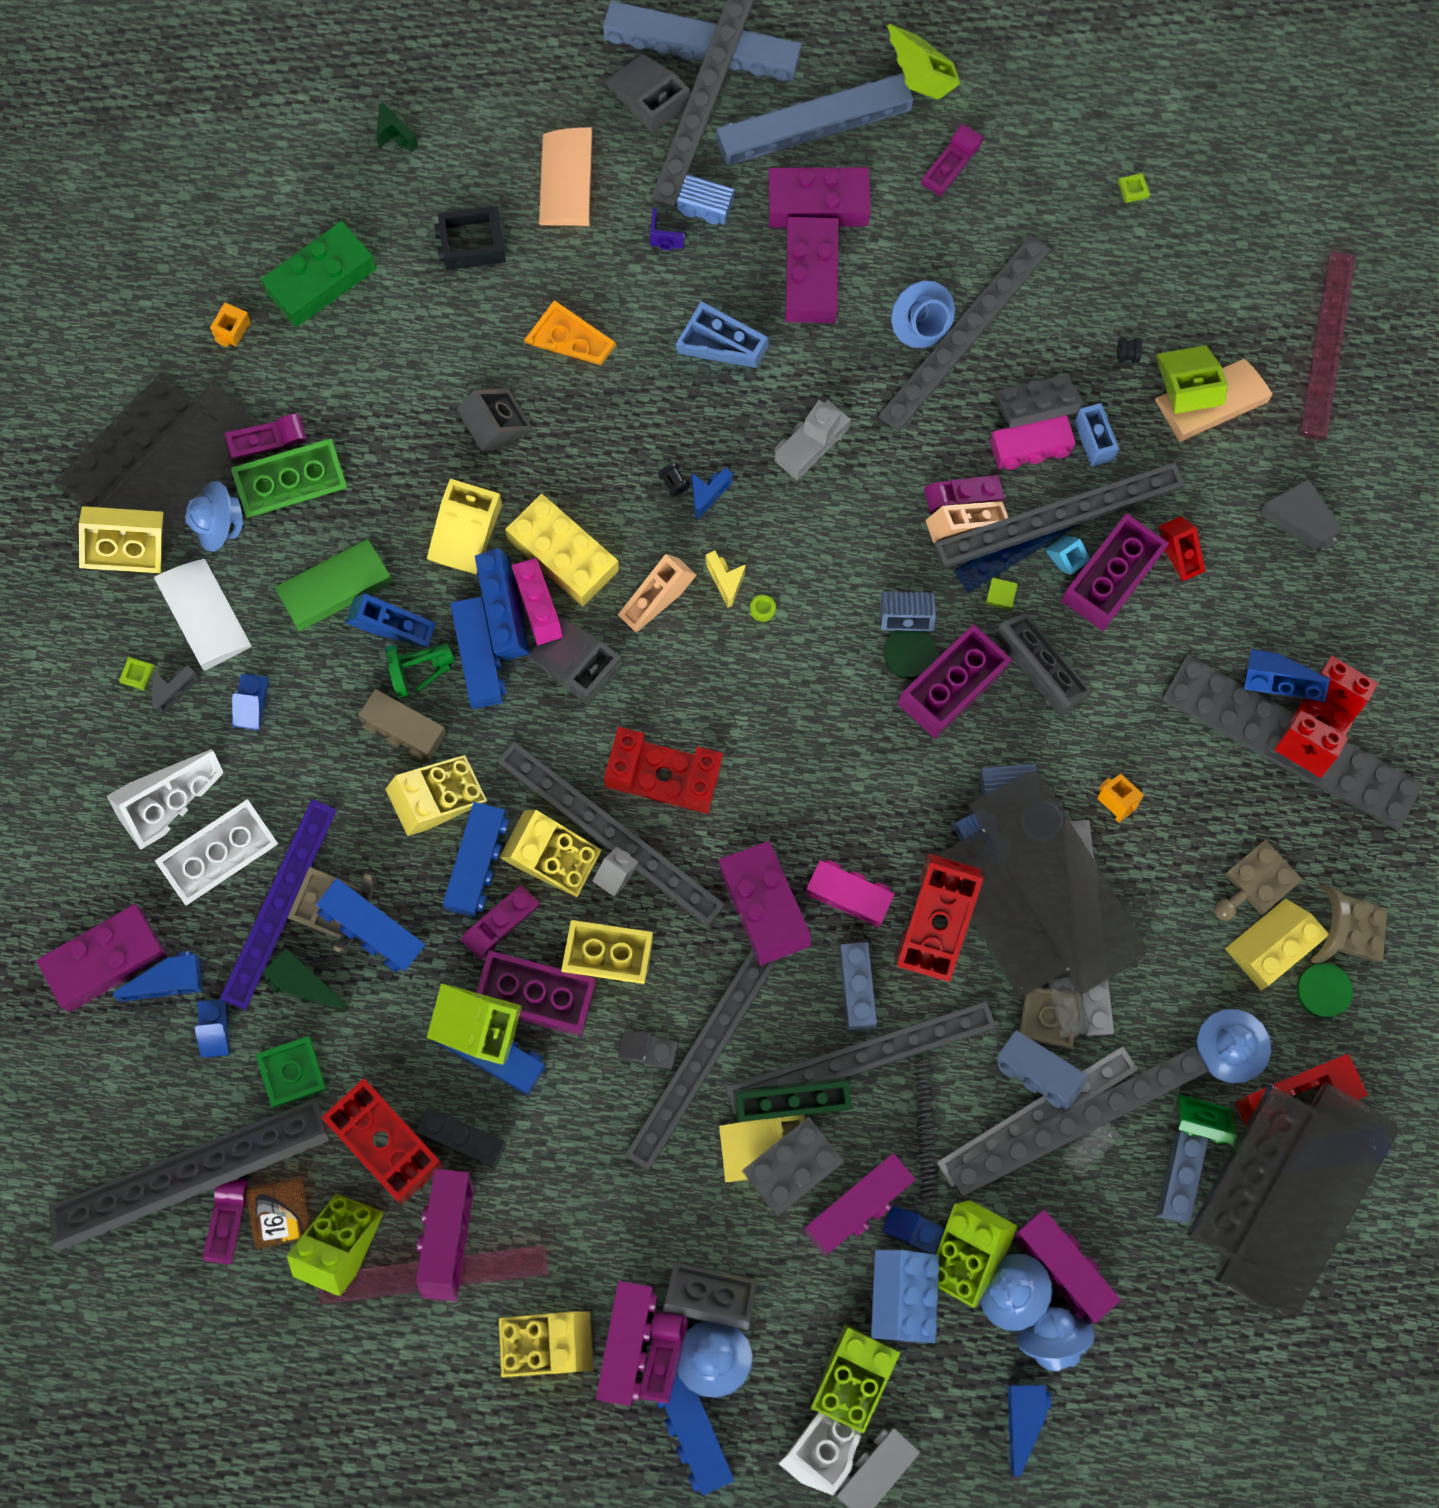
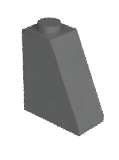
(1304, 516)

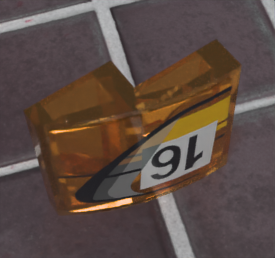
(278, 1212)

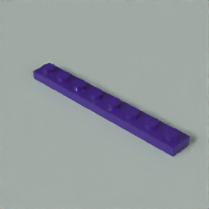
(277, 905)

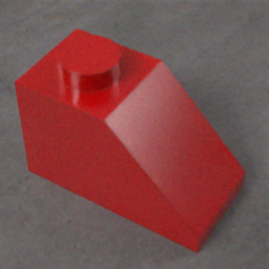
(1183, 547)

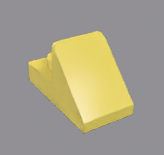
(728, 582)

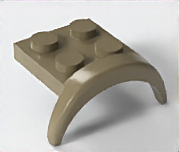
(311, 891)
(1355, 928)

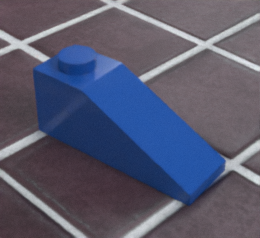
(389, 621)
(168, 978)
(1026, 1417)

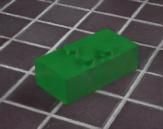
(318, 274)

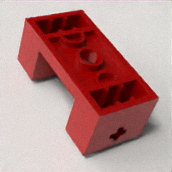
(1319, 727)
(636, 762)
(947, 890)
(1337, 1072)
(400, 1165)

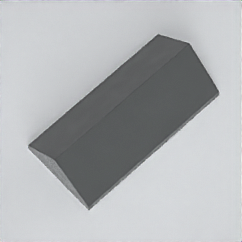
(1042, 663)

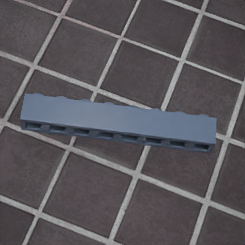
(693, 37)
(814, 119)

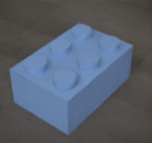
(905, 1296)

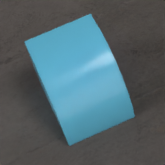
(1068, 554)

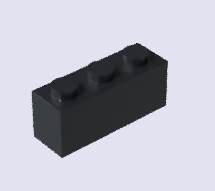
(461, 1137)

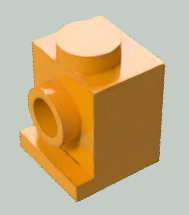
(229, 318)
(1119, 796)

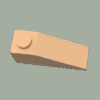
(958, 519)
(657, 592)

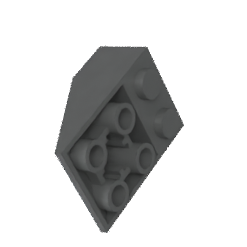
(649, 91)
(577, 661)

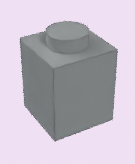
(821, 422)
(615, 871)

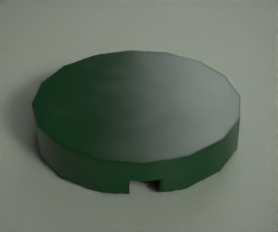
(909, 653)

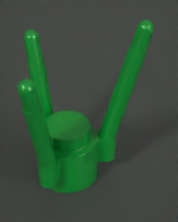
(439, 656)

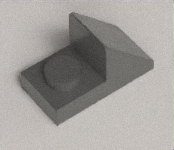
(167, 694)
(647, 1049)

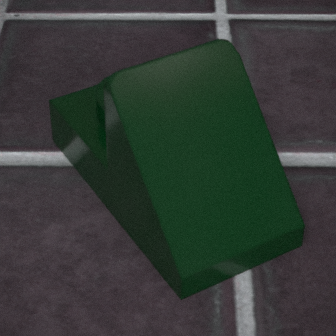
(390, 127)

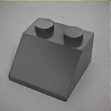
(493, 418)

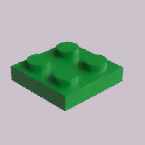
(291, 1072)
(1206, 1120)

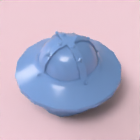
(925, 300)
(212, 515)
(1233, 1046)
(1017, 1293)
(1057, 1339)
(714, 1359)

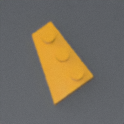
(569, 335)

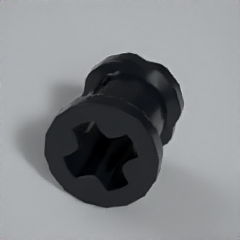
(674, 479)

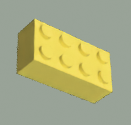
(562, 549)

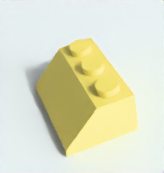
(120, 539)
(1276, 943)
(607, 952)

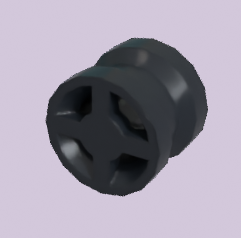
(1129, 350)

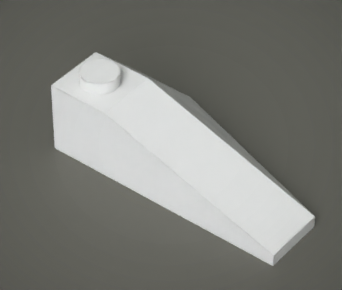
(155, 800)
(822, 1454)

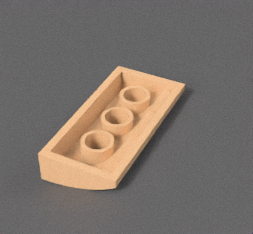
(566, 177)
(1244, 392)

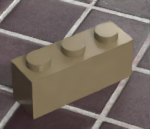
(401, 725)

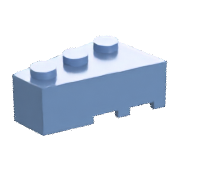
(721, 339)

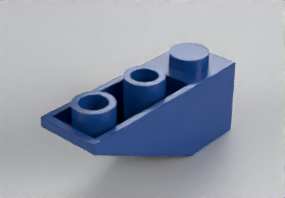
(1281, 676)

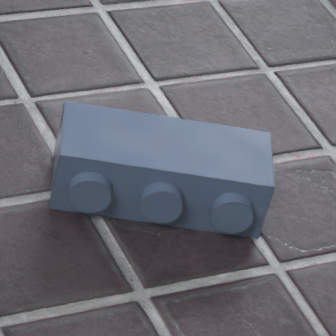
(857, 986)
(1041, 1070)
(1182, 1177)

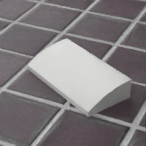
(203, 613)
(216, 852)

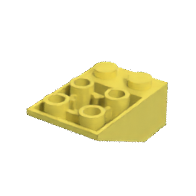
(463, 525)
(434, 794)
(550, 852)
(748, 1140)
(545, 1344)

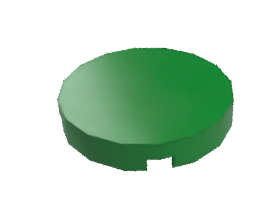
(396, 672)
(1324, 990)

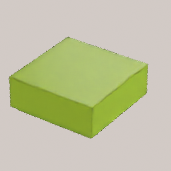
(1133, 188)
(1001, 593)
(136, 673)

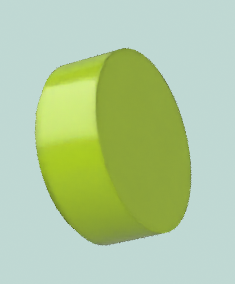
(762, 608)

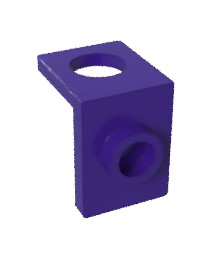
(664, 239)

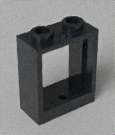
(471, 257)

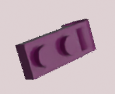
(953, 160)
(265, 437)
(963, 492)
(499, 922)
(225, 1221)
(664, 1356)

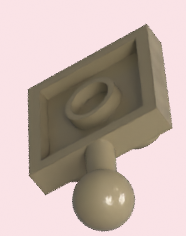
(1261, 879)

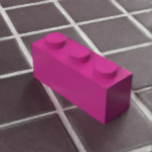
(1032, 442)
(537, 601)
(850, 892)

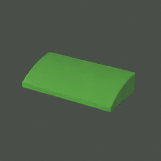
(289, 478)
(333, 584)

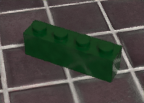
(792, 1099)

